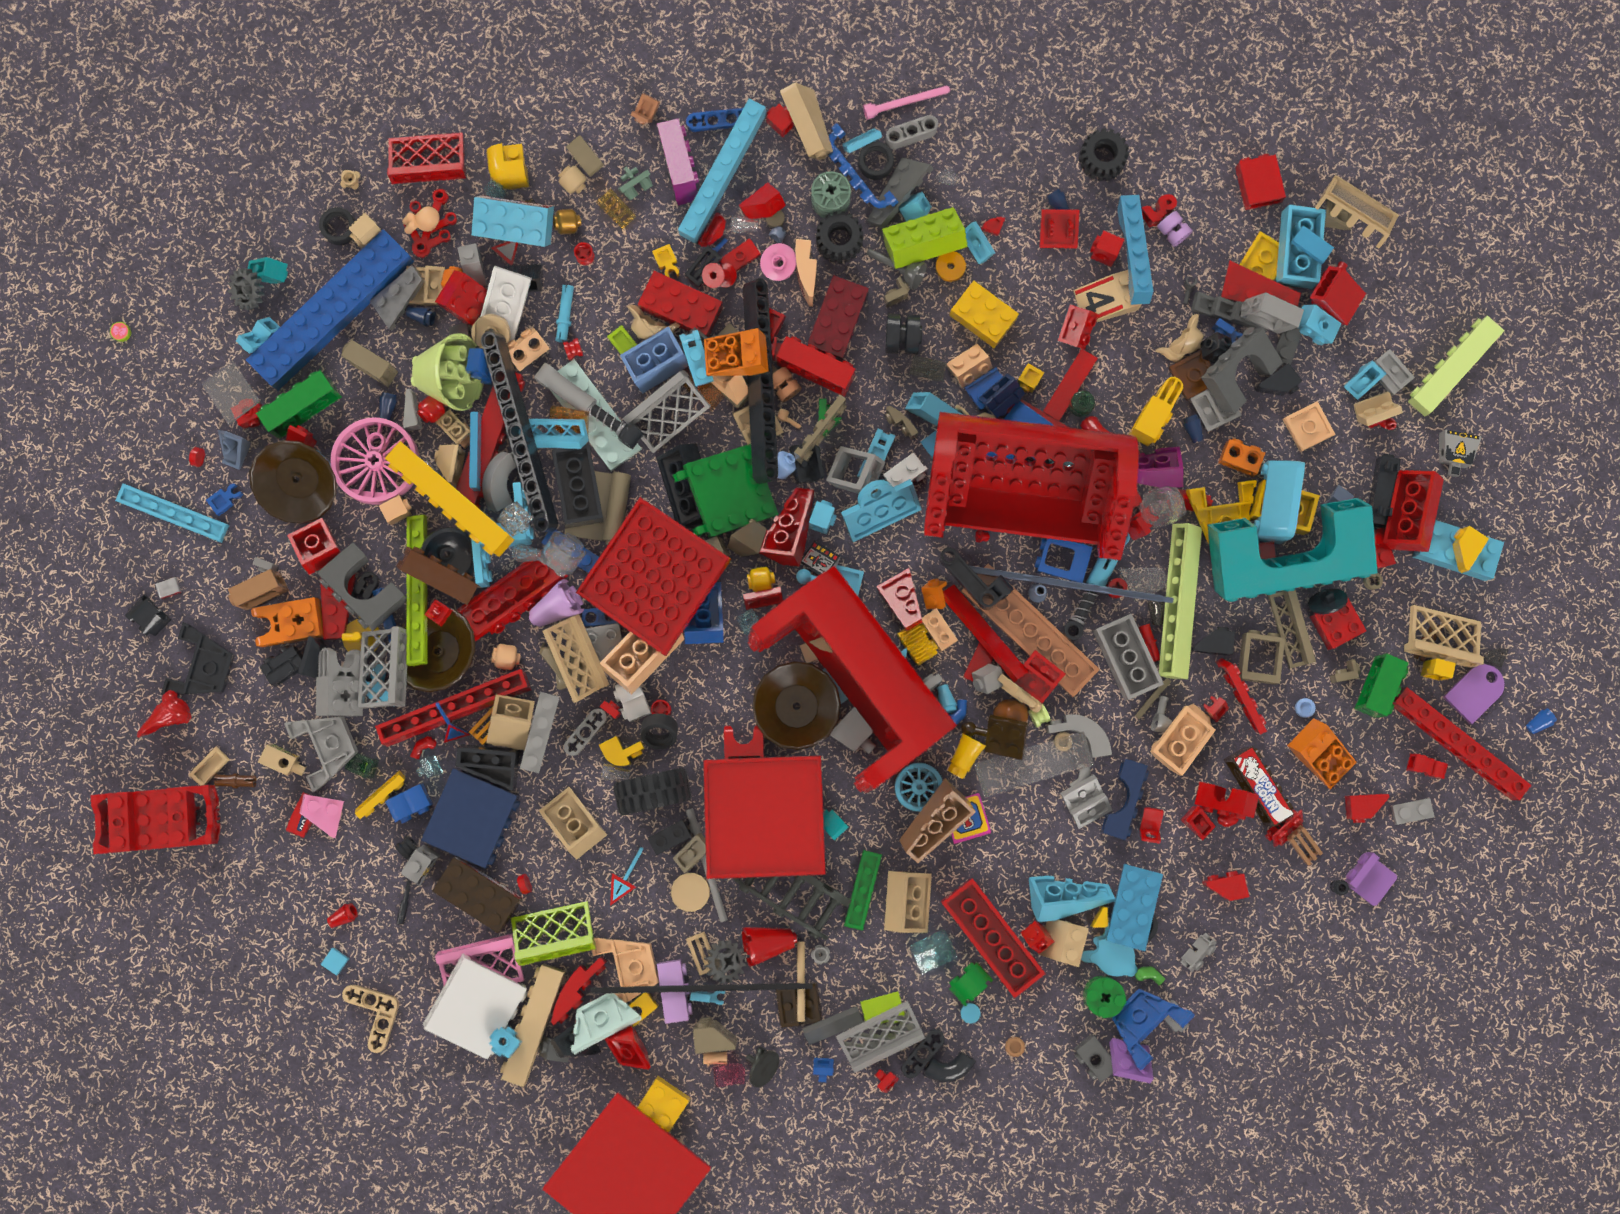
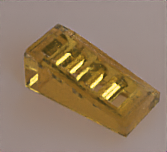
(601, 202)

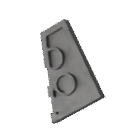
(396, 296)

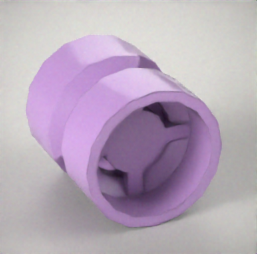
(1168, 226)

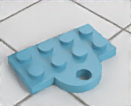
(880, 508)

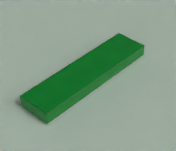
(863, 890)

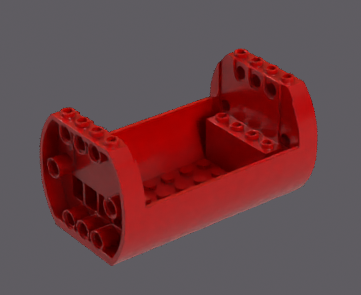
(1033, 498)
(864, 667)

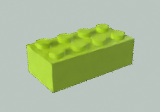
(924, 237)

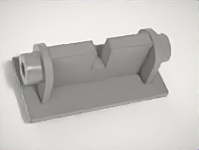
(1204, 947)

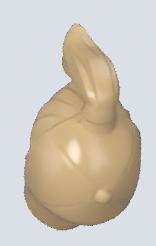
(644, 326)
(1187, 343)

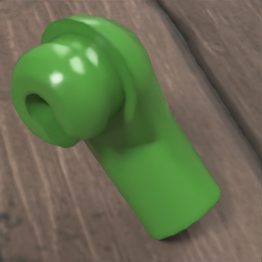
(1149, 973)

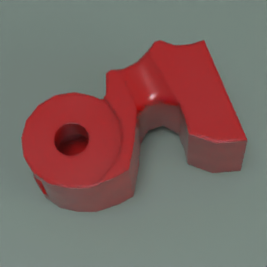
(1164, 206)
(1430, 767)

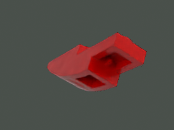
(571, 995)

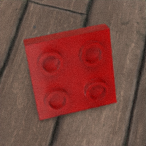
(1059, 228)

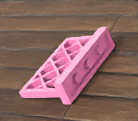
(477, 949)

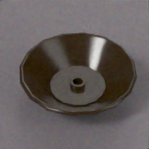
(283, 495)
(456, 654)
(796, 684)

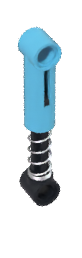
(1099, 576)

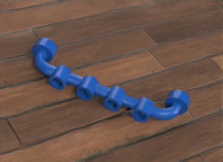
(857, 183)

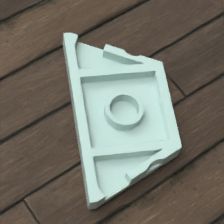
(600, 1020)

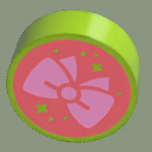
(120, 331)

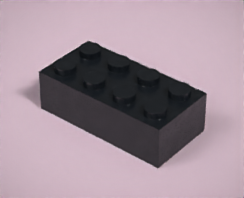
(577, 486)

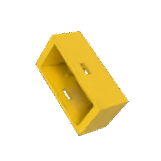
(1438, 669)
(646, 1003)

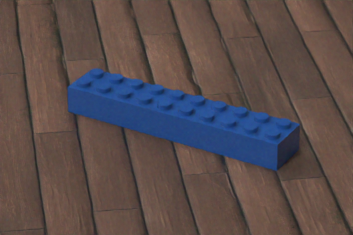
(329, 310)

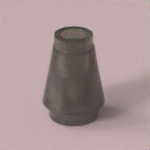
(1156, 612)

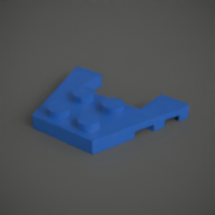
(1141, 1016)

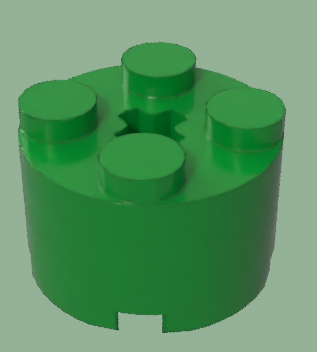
(970, 984)
(1115, 999)

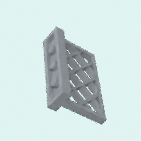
(660, 396)
(396, 668)
(884, 1044)

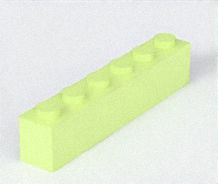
(1456, 365)

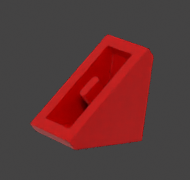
(1198, 822)

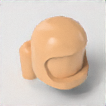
(425, 220)

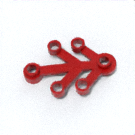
(424, 240)

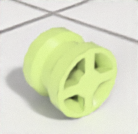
(1039, 717)

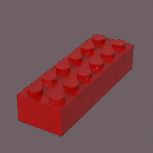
(992, 937)

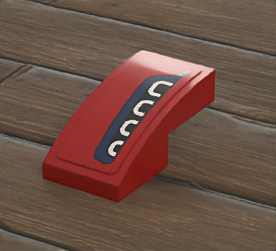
(298, 823)

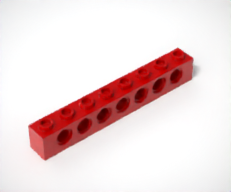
(1460, 744)

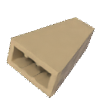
(807, 119)

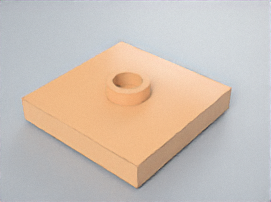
(1308, 426)

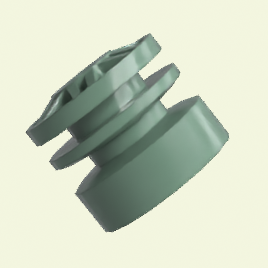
(823, 201)

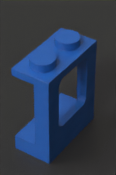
(1078, 566)

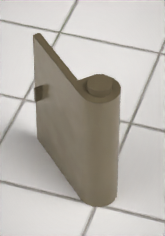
(613, 496)

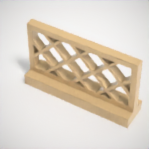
(1446, 652)
(583, 653)

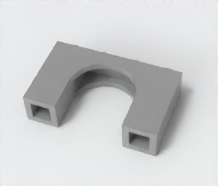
(539, 732)

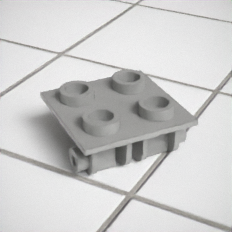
(604, 638)

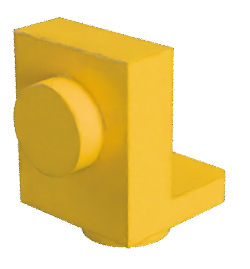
(1030, 378)

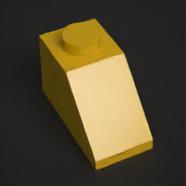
(1467, 547)

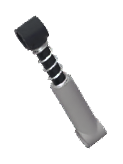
(579, 399)

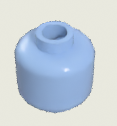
(786, 464)

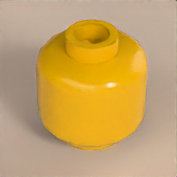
(760, 579)

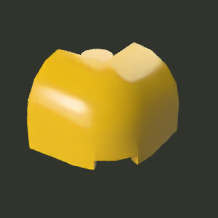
(507, 166)

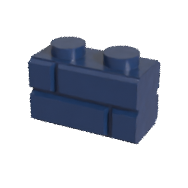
(1002, 396)

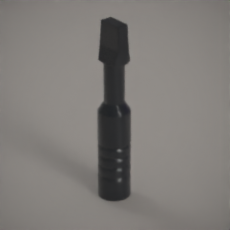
(404, 905)

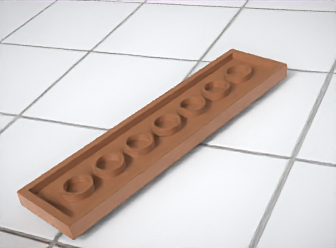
(1034, 632)

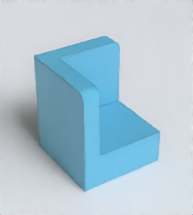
(915, 207)

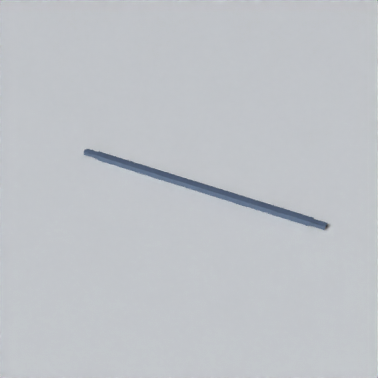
(1069, 584)

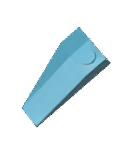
(1058, 899)

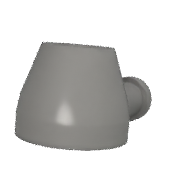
(1163, 721)

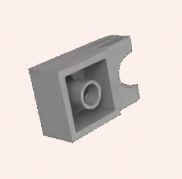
(337, 685)

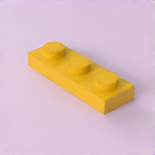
(380, 795)

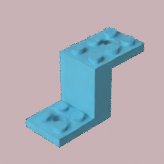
(482, 558)

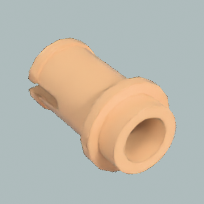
(715, 1058)

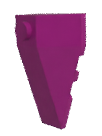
(1161, 468)

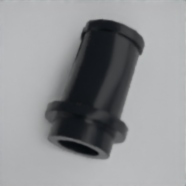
(1342, 891)

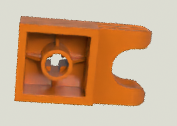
(285, 619)

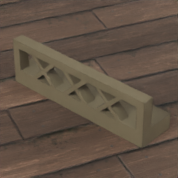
(1299, 628)

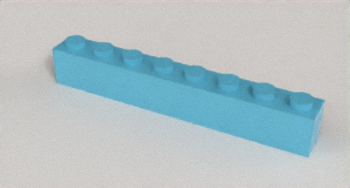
(722, 171)

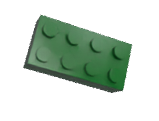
(299, 404)

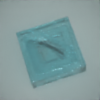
(747, 620)

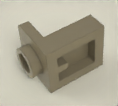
(894, 296)
(1343, 675)

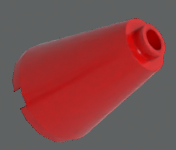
(766, 943)

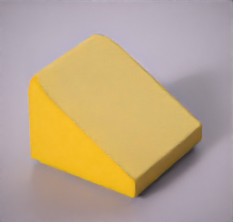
(1101, 918)

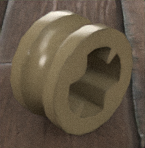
(1373, 587)

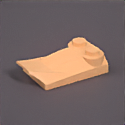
(1183, 739)

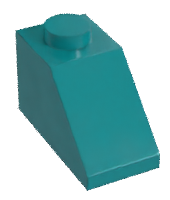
(269, 270)
(833, 824)

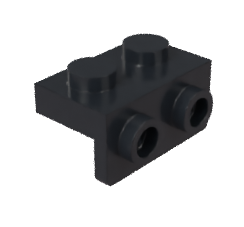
(810, 470)

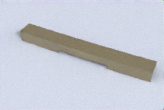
(1152, 698)

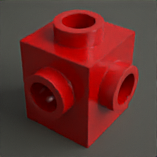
(250, 418)

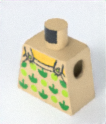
(273, 757)

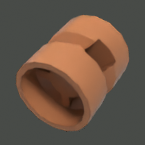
(781, 378)

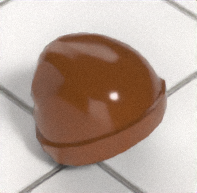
(1011, 709)

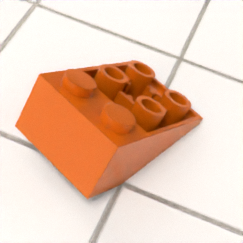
(736, 354)
(1322, 752)

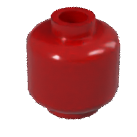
(430, 410)

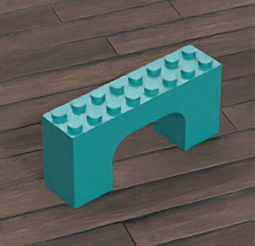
(1343, 553)

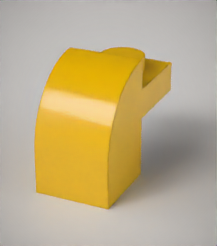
(617, 755)

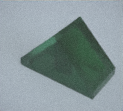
(362, 765)

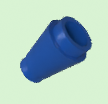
(1541, 721)

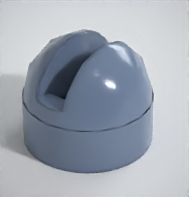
(777, 234)

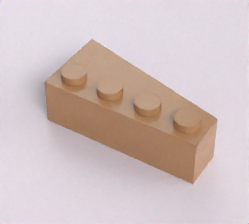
(936, 821)

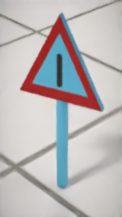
(620, 886)

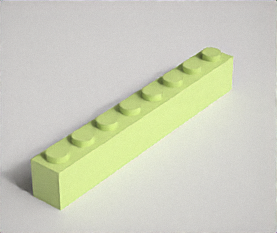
(1180, 614)

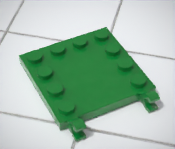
(727, 491)

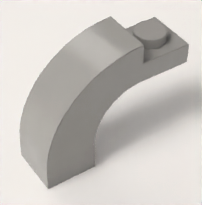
(495, 481)
(1095, 735)

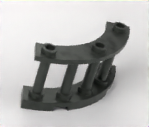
(819, 890)

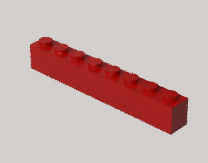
(491, 437)
(453, 706)

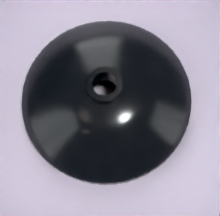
(458, 545)

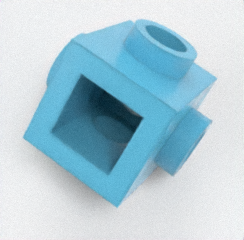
(511, 1044)

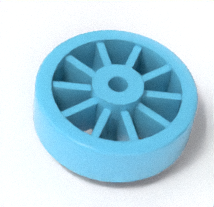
(918, 786)

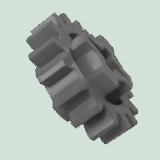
(246, 289)
(717, 964)

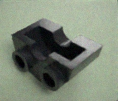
(148, 616)

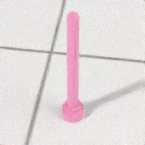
(872, 110)

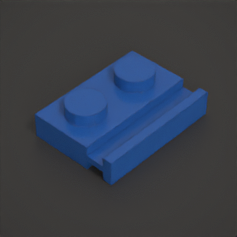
(981, 385)

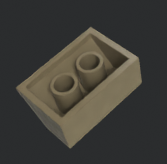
(712, 1037)

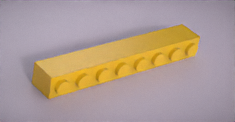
(450, 499)

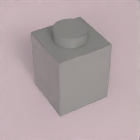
(986, 678)

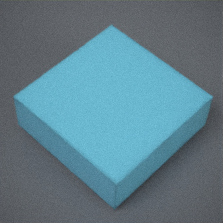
(335, 961)

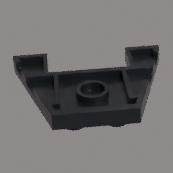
(208, 667)

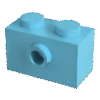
(1318, 325)
(822, 517)

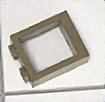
(369, 363)
(1244, 657)

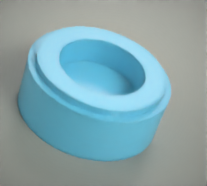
(970, 1013)

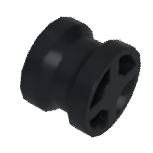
(407, 847)

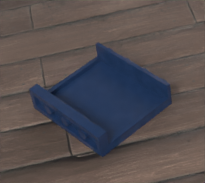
(471, 818)

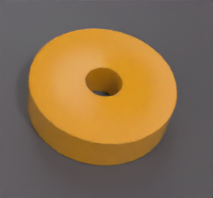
(947, 274)

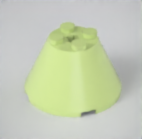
(443, 373)

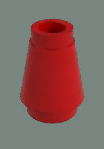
(343, 915)

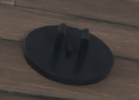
(1327, 601)

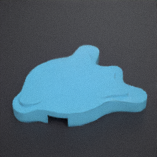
(1111, 957)

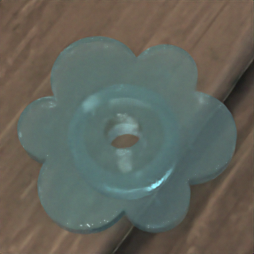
(491, 186)

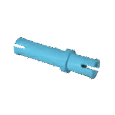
(564, 314)

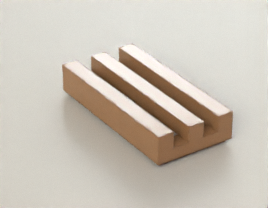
(1312, 855)

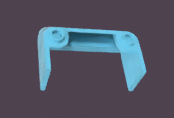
(1280, 500)

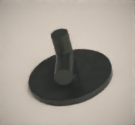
(763, 1066)

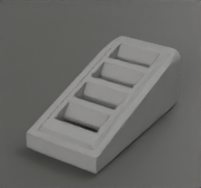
(411, 419)

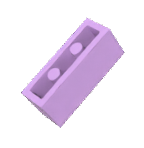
(674, 1003)

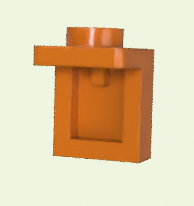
(933, 594)

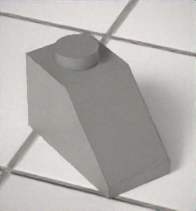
(472, 263)

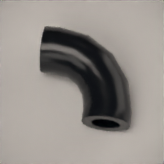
(951, 1070)

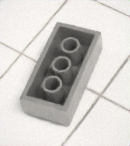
(1128, 657)

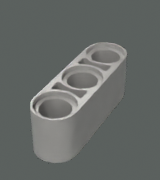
(918, 126)

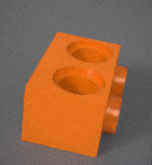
(1240, 462)

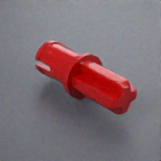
(1150, 642)

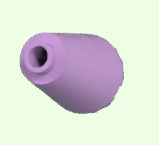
(556, 605)

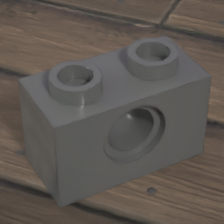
(1089, 1047)

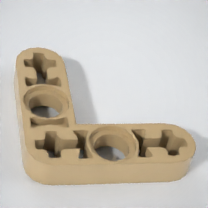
(382, 1013)

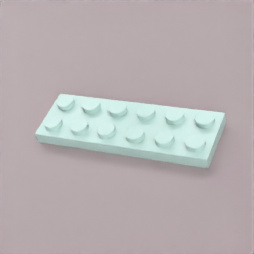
(603, 440)

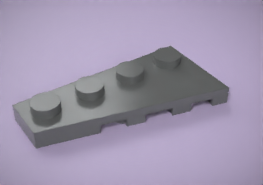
(902, 182)

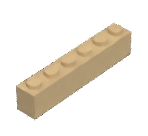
(533, 1024)

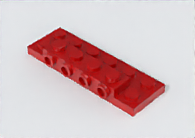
(509, 598)

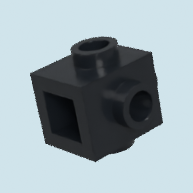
(1215, 346)

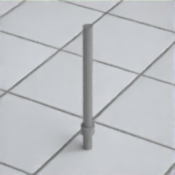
(695, 828)

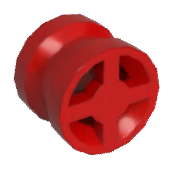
(573, 349)
(1121, 585)

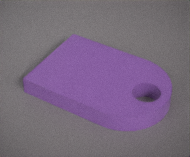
(1473, 692)

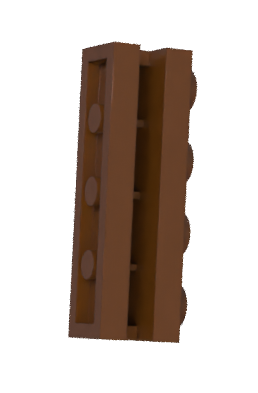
(437, 575)

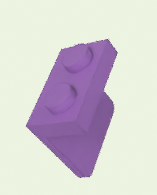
(1370, 878)

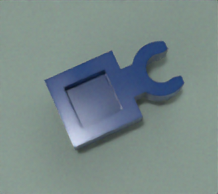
(222, 500)

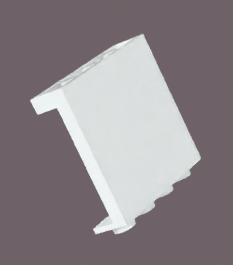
(474, 1006)

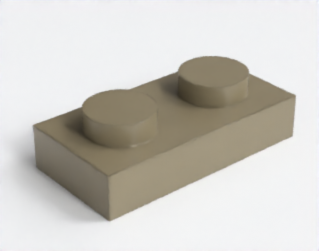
(691, 853)

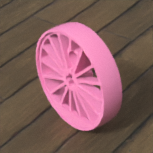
(379, 452)

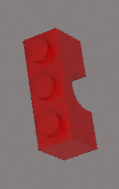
(1239, 803)

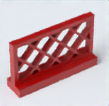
(426, 171)

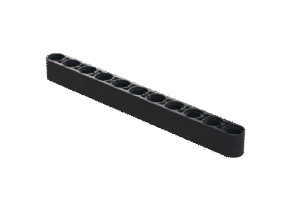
(761, 387)
(513, 424)

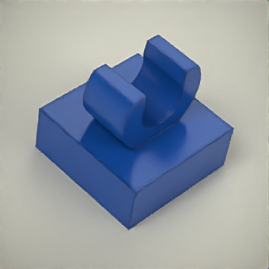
(823, 1067)

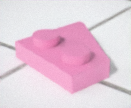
(322, 812)

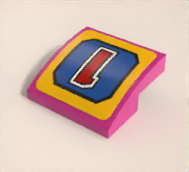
(976, 825)

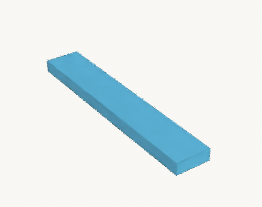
(172, 513)

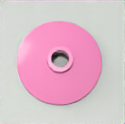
(771, 258)

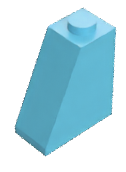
(928, 406)

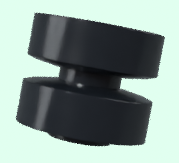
(907, 334)

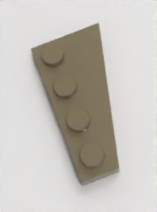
(810, 441)

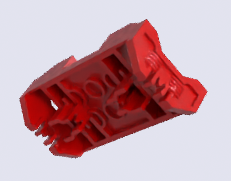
(153, 819)

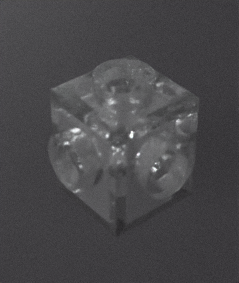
(515, 519)

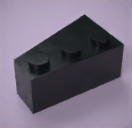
(492, 763)

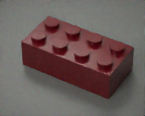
(838, 317)

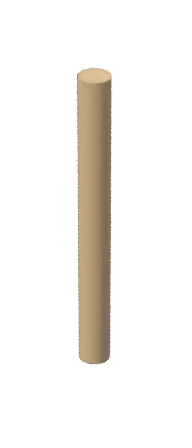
(801, 979)

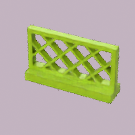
(558, 948)

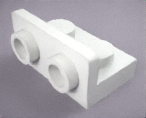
(907, 469)

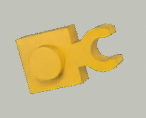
(665, 259)

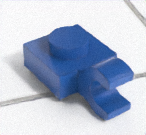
(1226, 329)

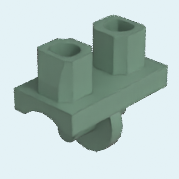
(643, 179)

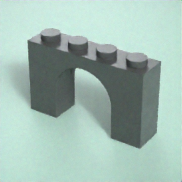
(1222, 375)
(370, 611)

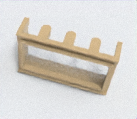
(1360, 206)

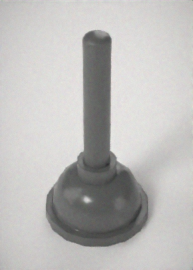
(912, 273)

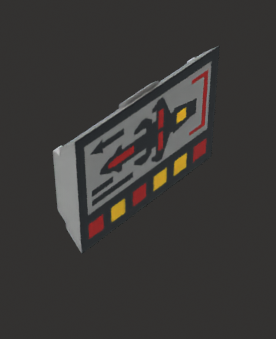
(820, 558)

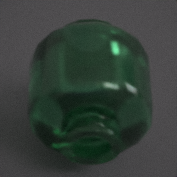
(1087, 405)

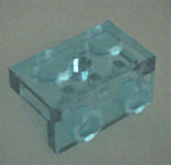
(933, 951)

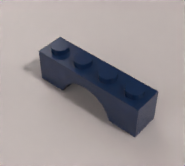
(1132, 776)

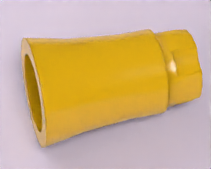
(965, 756)

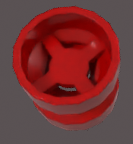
(582, 250)
(660, 706)

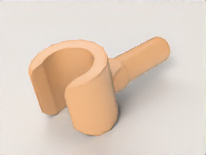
(783, 416)

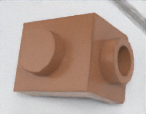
(645, 109)

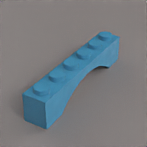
(1139, 272)

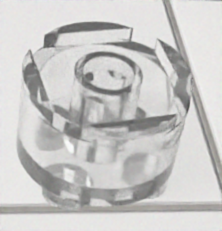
(1162, 506)
(562, 553)

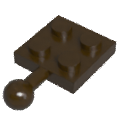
(1002, 735)

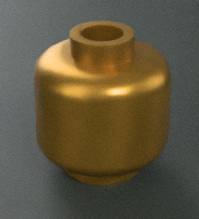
(566, 221)

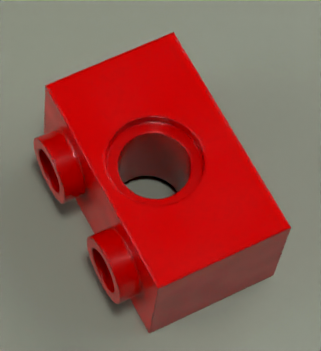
(1106, 248)

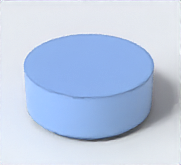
(1305, 707)

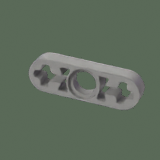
(591, 718)

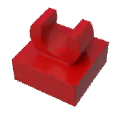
(438, 612)
(1218, 709)
(887, 1081)

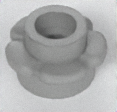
(820, 959)

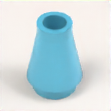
(946, 699)

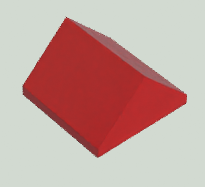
(629, 1048)

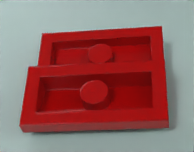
(1041, 678)

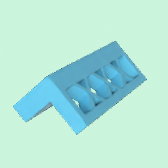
(559, 440)

